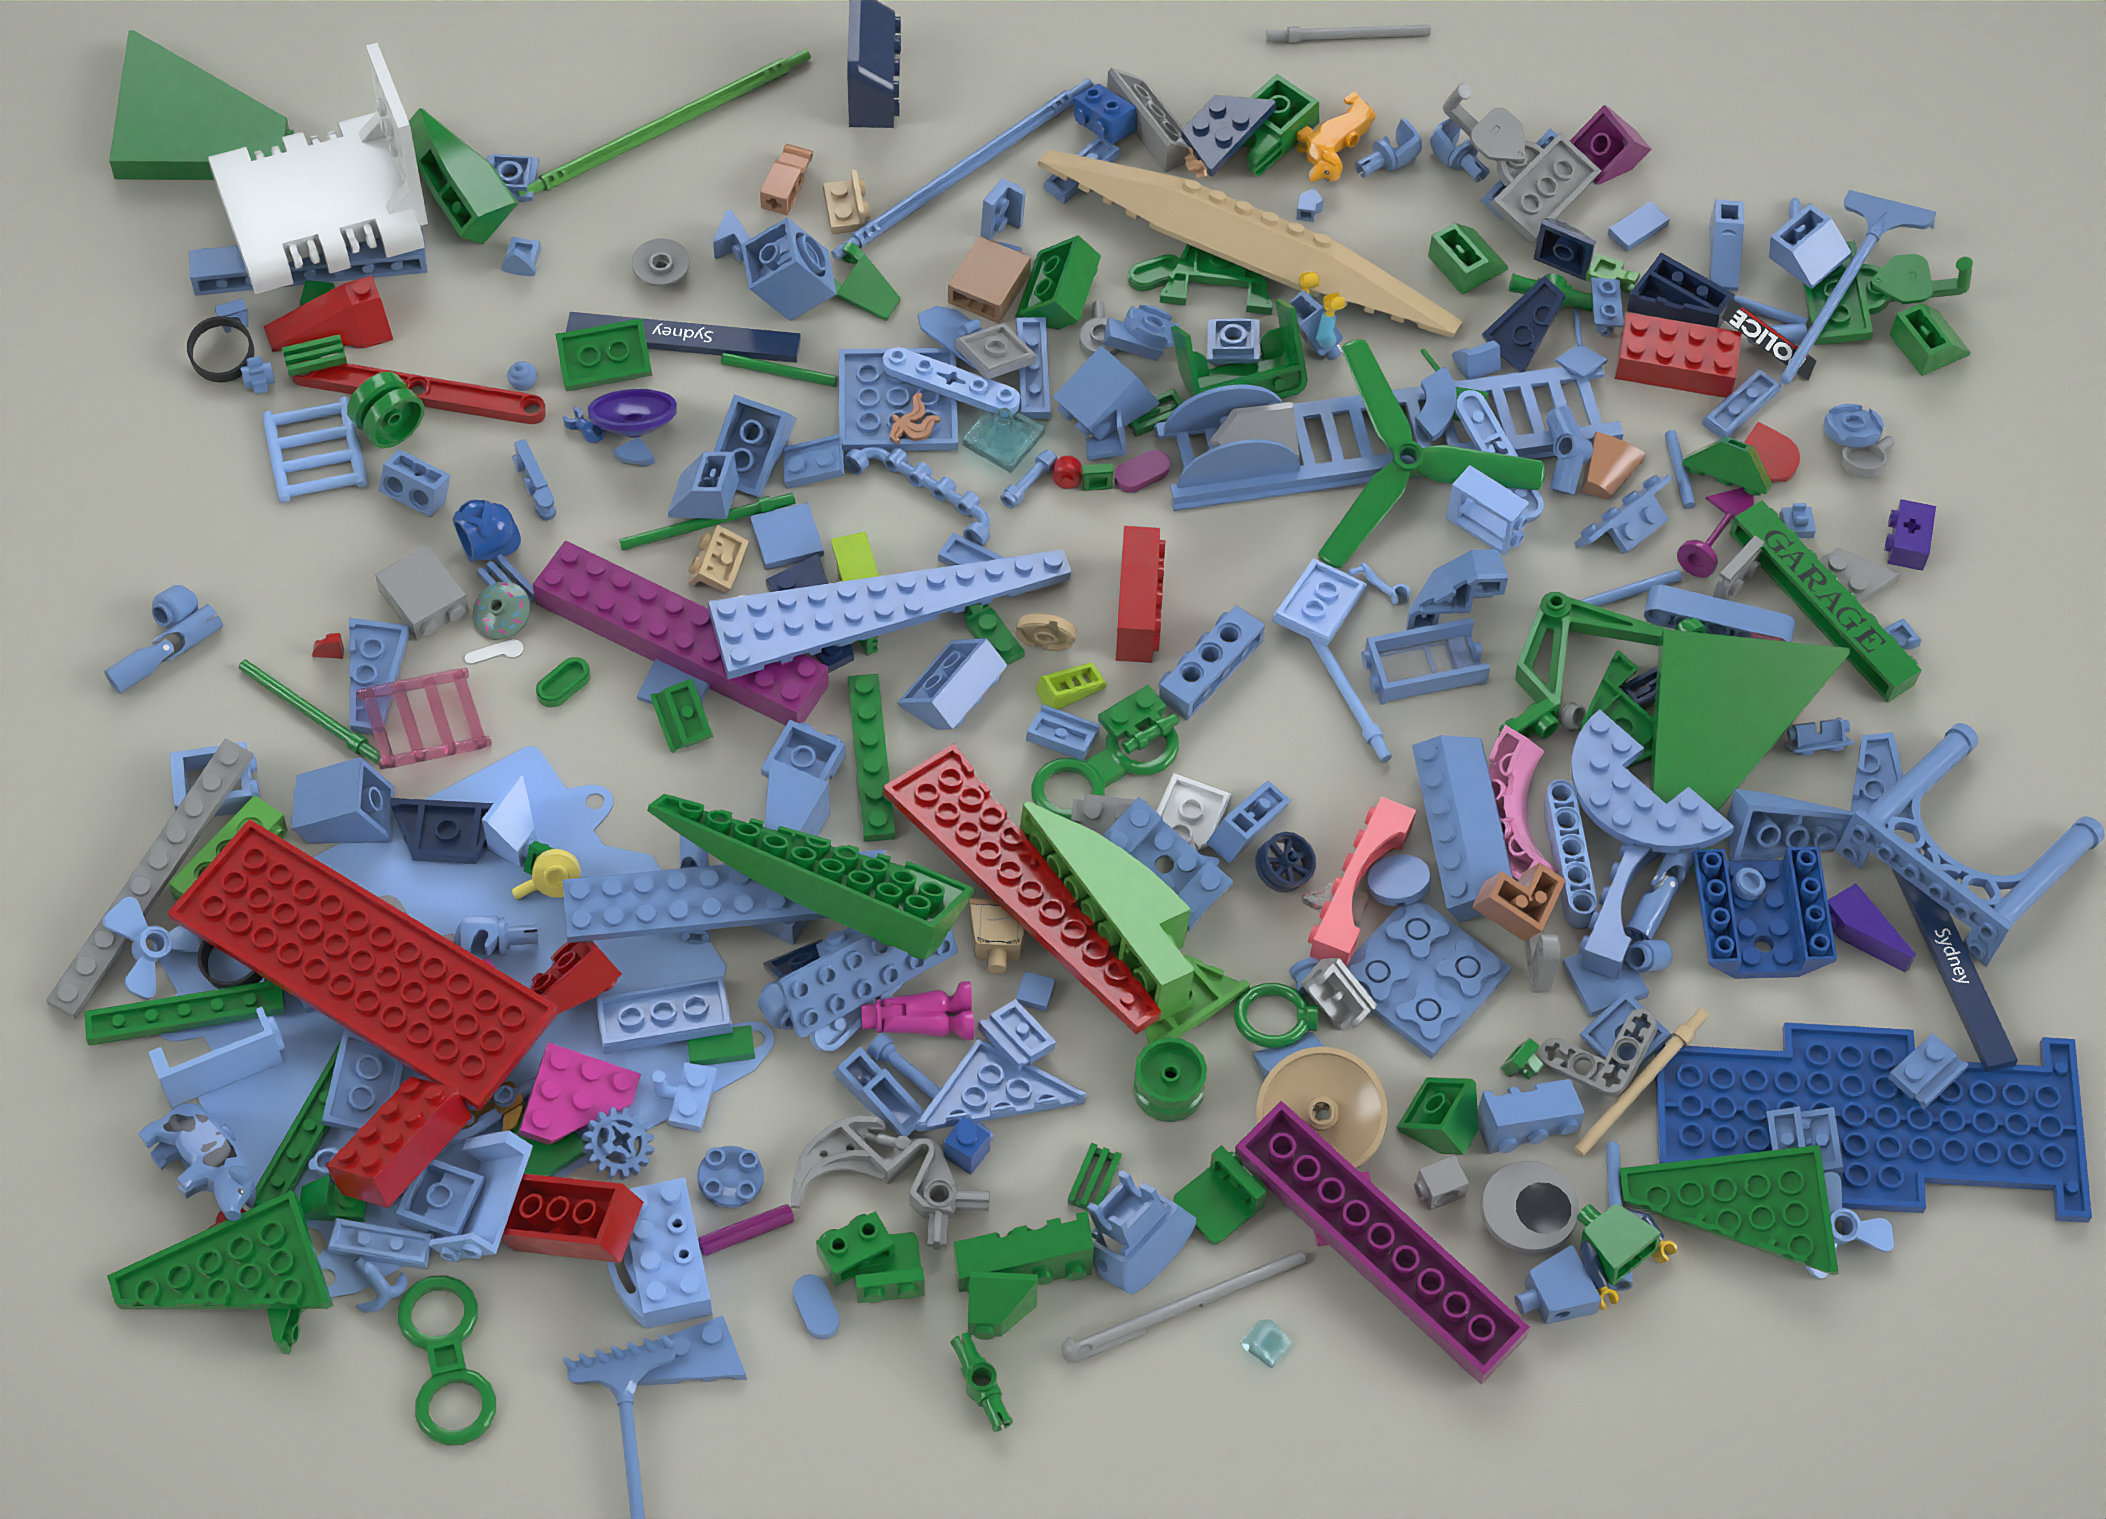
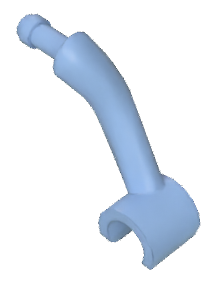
(1399, 589)

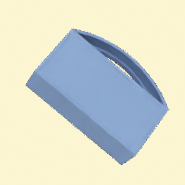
(664, 1259)

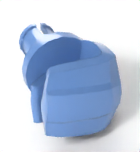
(1461, 157)
(495, 931)

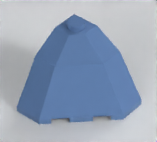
(1456, 584)

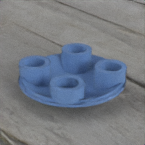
(730, 1176)

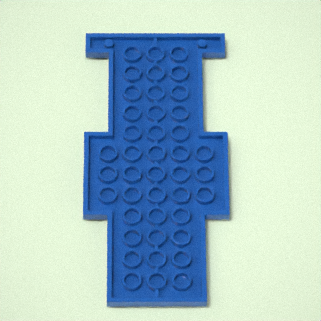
(1983, 1130)

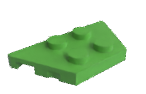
(1207, 996)

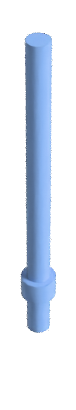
(1371, 732)

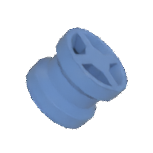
(1300, 971)

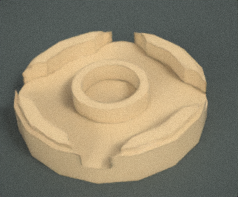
(1046, 630)

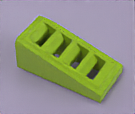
(1053, 695)

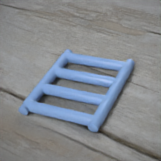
(351, 454)

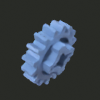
(623, 1154)

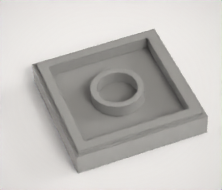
(995, 351)

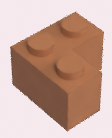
(1523, 904)

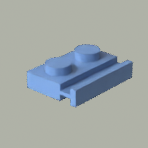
(813, 461)
(1062, 732)
(1016, 1035)
(1927, 1071)

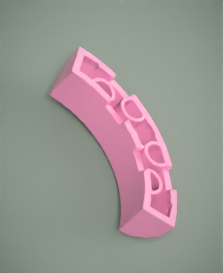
(1511, 772)

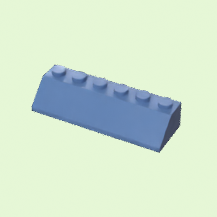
(1461, 818)

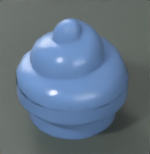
(522, 375)

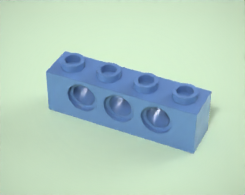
(1187, 696)

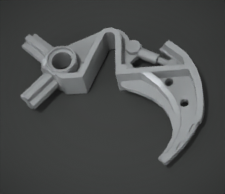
(932, 1179)

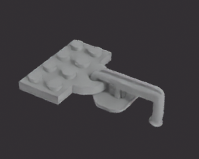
(1535, 178)

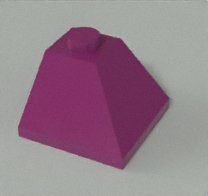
(1610, 144)

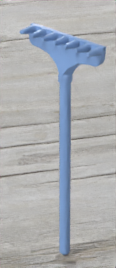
(1881, 217)
(621, 1374)

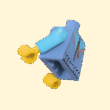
(1314, 321)

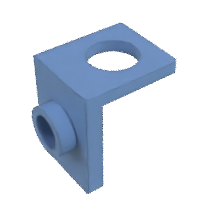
(1110, 446)

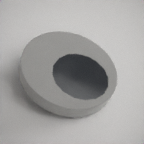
(1529, 1207)

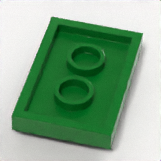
(603, 354)

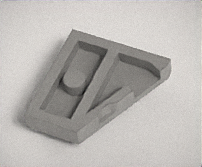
(1858, 574)

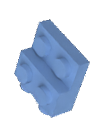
(807, 751)
(439, 1199)

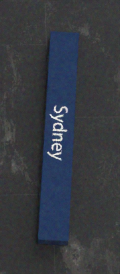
(703, 337)
(1960, 978)

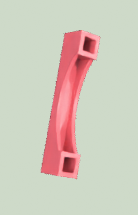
(1386, 830)

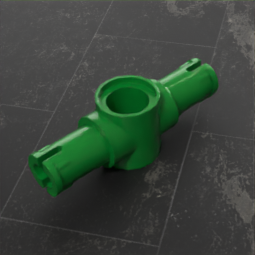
(1572, 297)
(986, 1396)

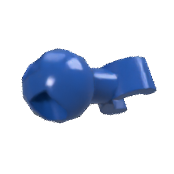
(590, 431)

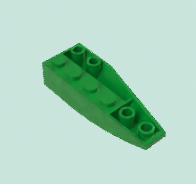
(460, 179)

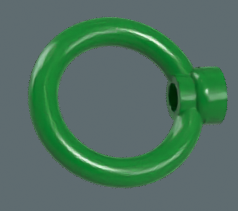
(1306, 1018)

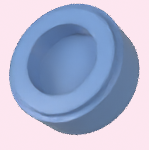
(1748, 884)

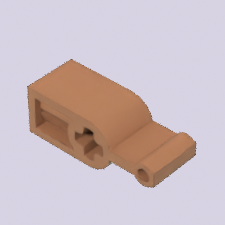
(785, 179)

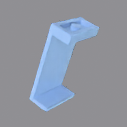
(220, 1066)
(502, 1165)

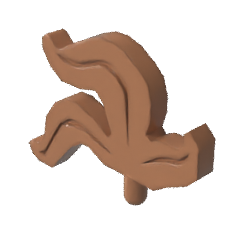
(906, 424)

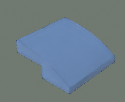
(1807, 1128)

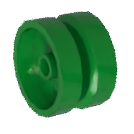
(385, 410)
(1169, 1079)

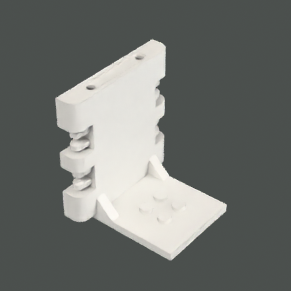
(326, 192)

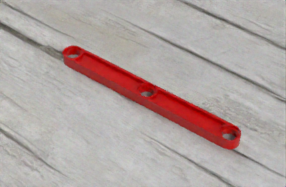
(438, 394)

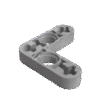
(1542, 960)
(1601, 1067)

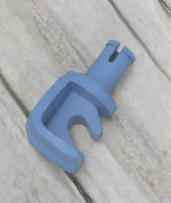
(1392, 158)

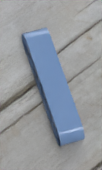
(1671, 605)

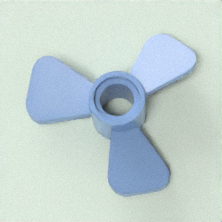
(128, 921)
(1874, 1232)

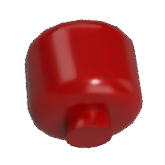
(1067, 472)

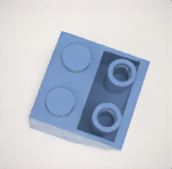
(1809, 246)
(706, 487)

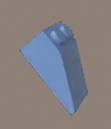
(757, 440)

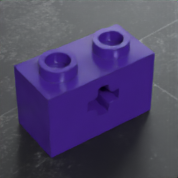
(1911, 534)

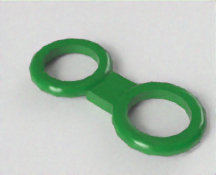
(1101, 769)
(446, 1360)

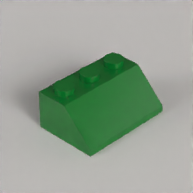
(1060, 283)

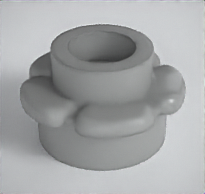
(1571, 716)

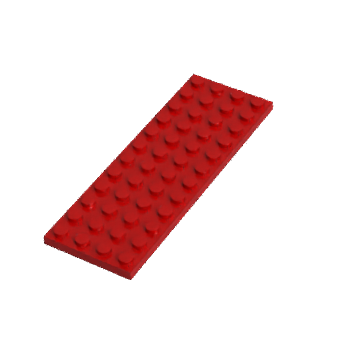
(364, 963)

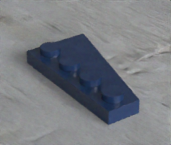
(806, 574)

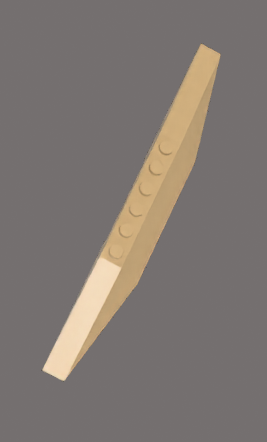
(1250, 237)

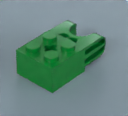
(1279, 132)

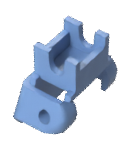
(1148, 1228)

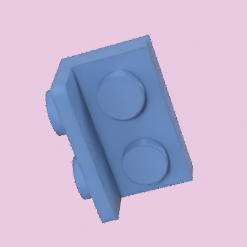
(1002, 206)

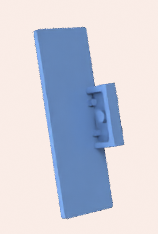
(850, 974)

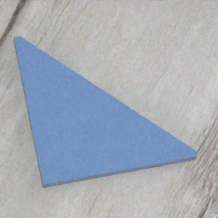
(991, 1088)

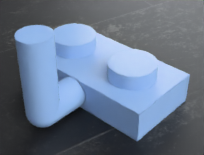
(690, 1097)

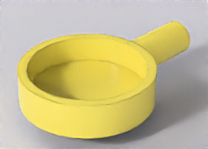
(548, 874)

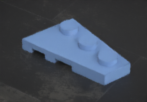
(1876, 770)

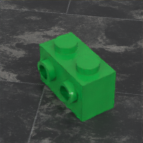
(855, 1248)

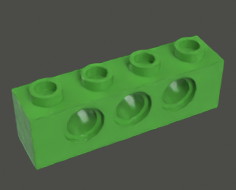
(254, 809)

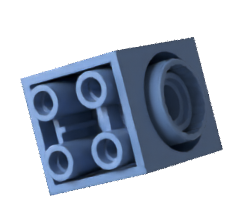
(788, 269)

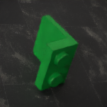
(1222, 1196)
(895, 1278)

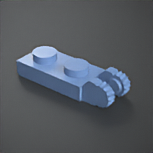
(534, 481)

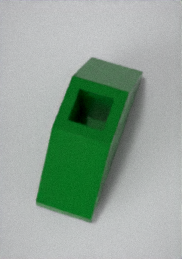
(1730, 463)

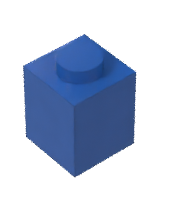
(966, 1145)

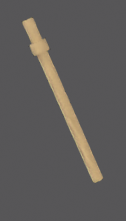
(1681, 1037)

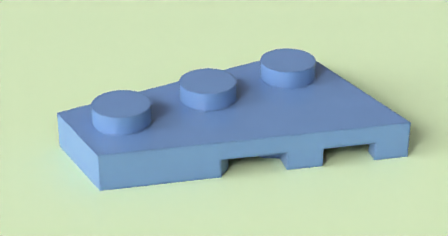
(701, 1354)

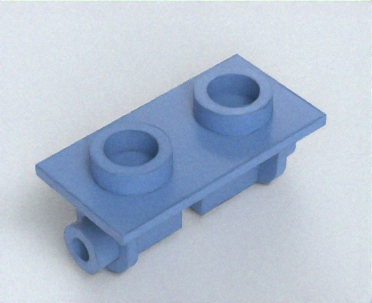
(1606, 305)
(1830, 737)

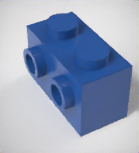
(1105, 113)

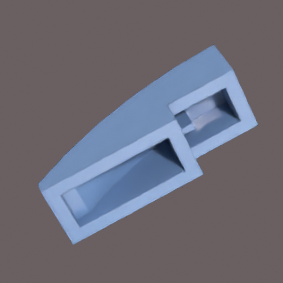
(879, 1092)

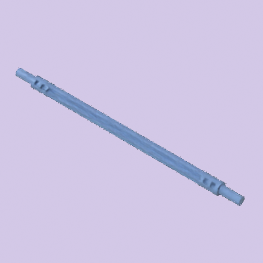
(963, 168)

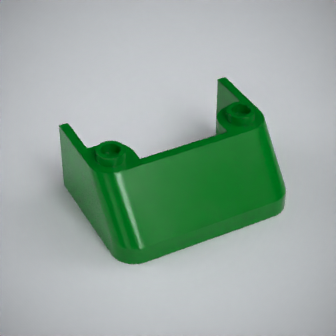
(1280, 365)

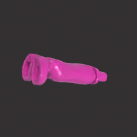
(923, 1013)

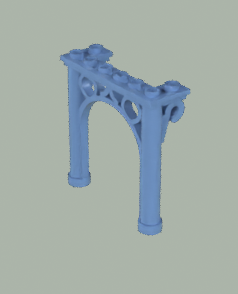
(1937, 871)

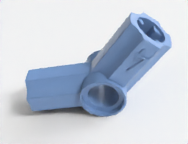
(1569, 448)

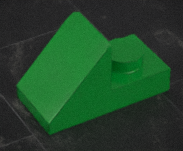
(324, 1202)

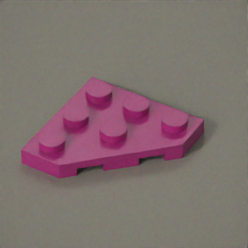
(572, 1092)

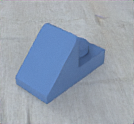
(730, 237)

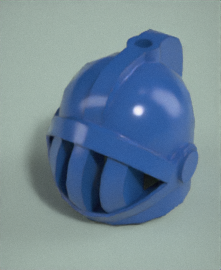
(486, 530)

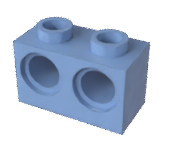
(414, 483)

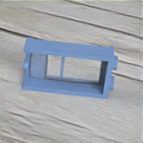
(1424, 660)

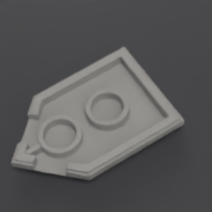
(1262, 422)

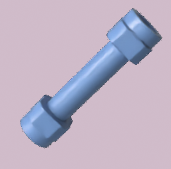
(1014, 494)

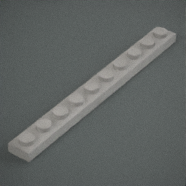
(152, 874)

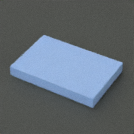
(1319, 602)

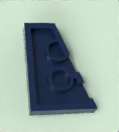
(1526, 324)

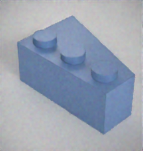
(1528, 1115)

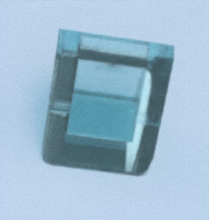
(1266, 1342)

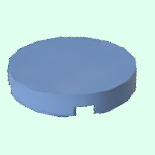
(1150, 325)
(1853, 426)
(1399, 880)

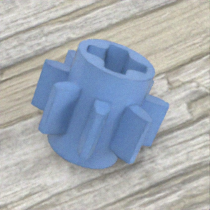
(257, 375)

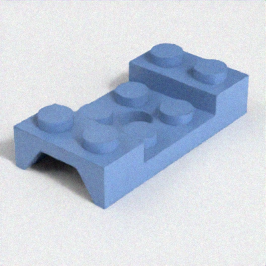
(1149, 838)

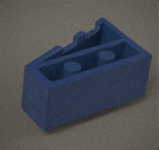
(1679, 294)

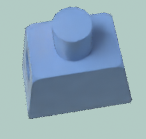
(1559, 1289)

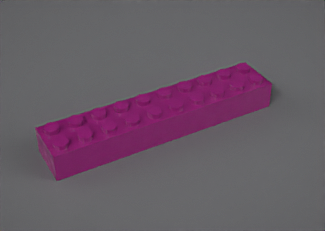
(671, 630)
(1382, 1242)

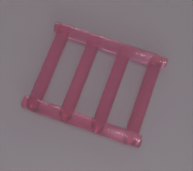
(418, 751)

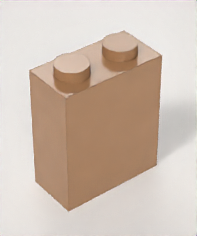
(989, 279)

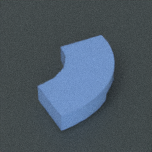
(1439, 404)

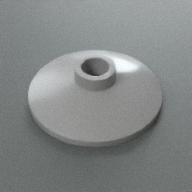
(660, 253)

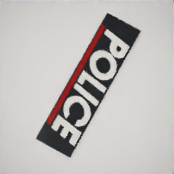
(1765, 336)

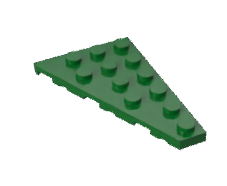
(1755, 1199)
(238, 1264)

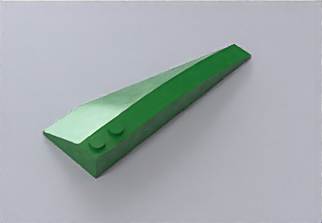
(882, 899)

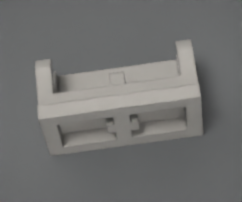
(1338, 993)

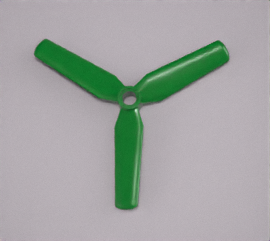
(1436, 463)

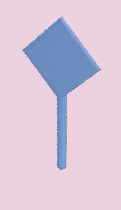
(1580, 359)

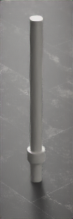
(1295, 34)

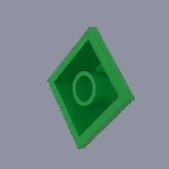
(1443, 1115)
(999, 1302)

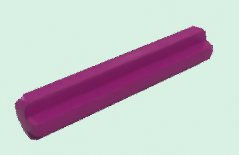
(746, 1229)

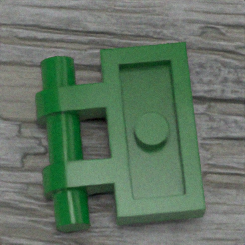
(1133, 713)

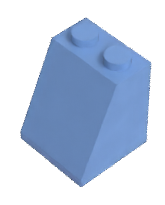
(1100, 390)
(796, 799)
(343, 804)

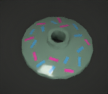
(509, 618)

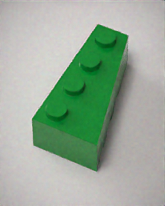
(1050, 1251)

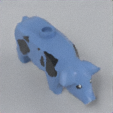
(207, 1153)

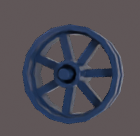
(1285, 862)

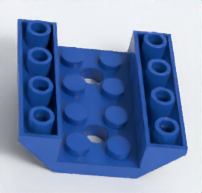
(1787, 916)

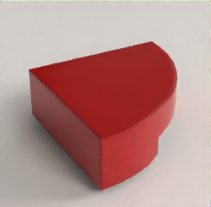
(329, 647)

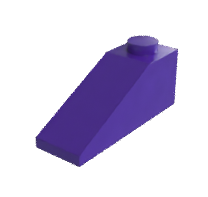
(1864, 927)

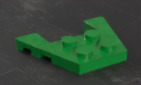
(1207, 268)
(1621, 707)

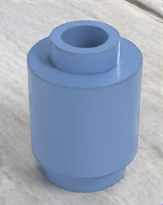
(1649, 955)

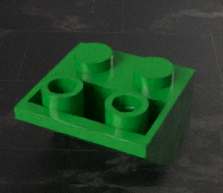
(1464, 257)
(1927, 339)

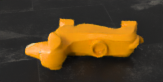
(1333, 137)

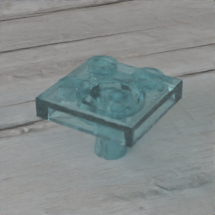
(1003, 437)

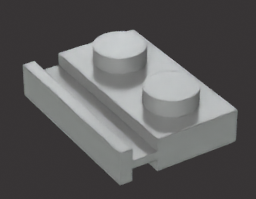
(1743, 564)

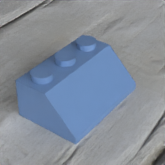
(953, 683)

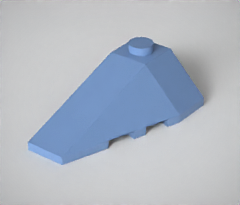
(1771, 823)

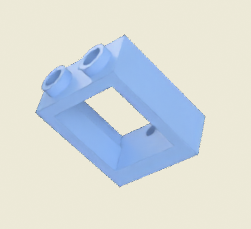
(1480, 522)
(198, 758)

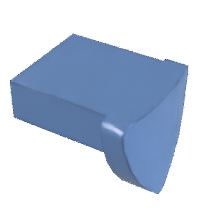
(521, 257)
(1478, 360)

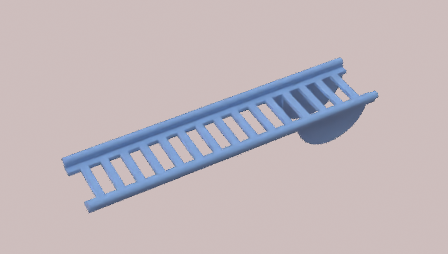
(1270, 469)

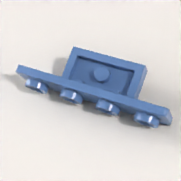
(1631, 521)

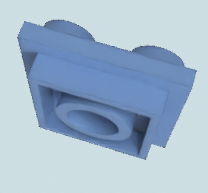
(523, 166)
(1243, 350)

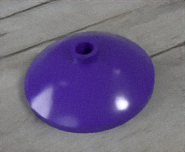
(632, 411)

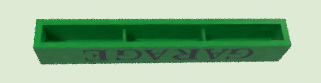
(1827, 602)

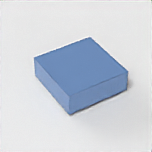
(1035, 991)

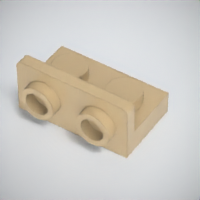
(845, 204)
(718, 559)

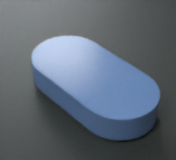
(816, 1306)

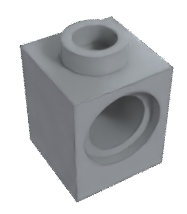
(1441, 1183)

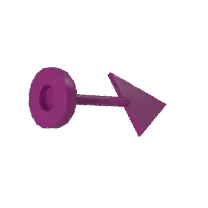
(1699, 557)

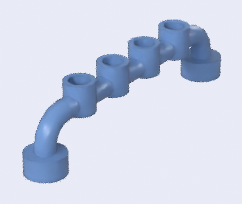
(857, 461)

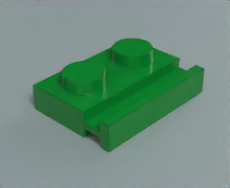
(682, 715)

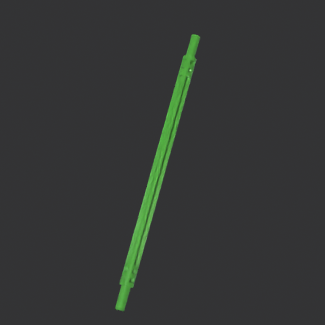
(666, 123)

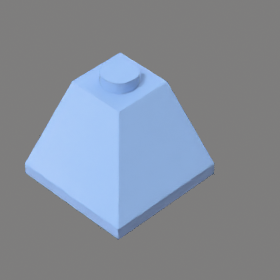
(510, 823)

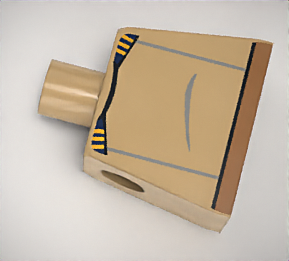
(995, 935)

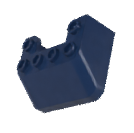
(873, 64)

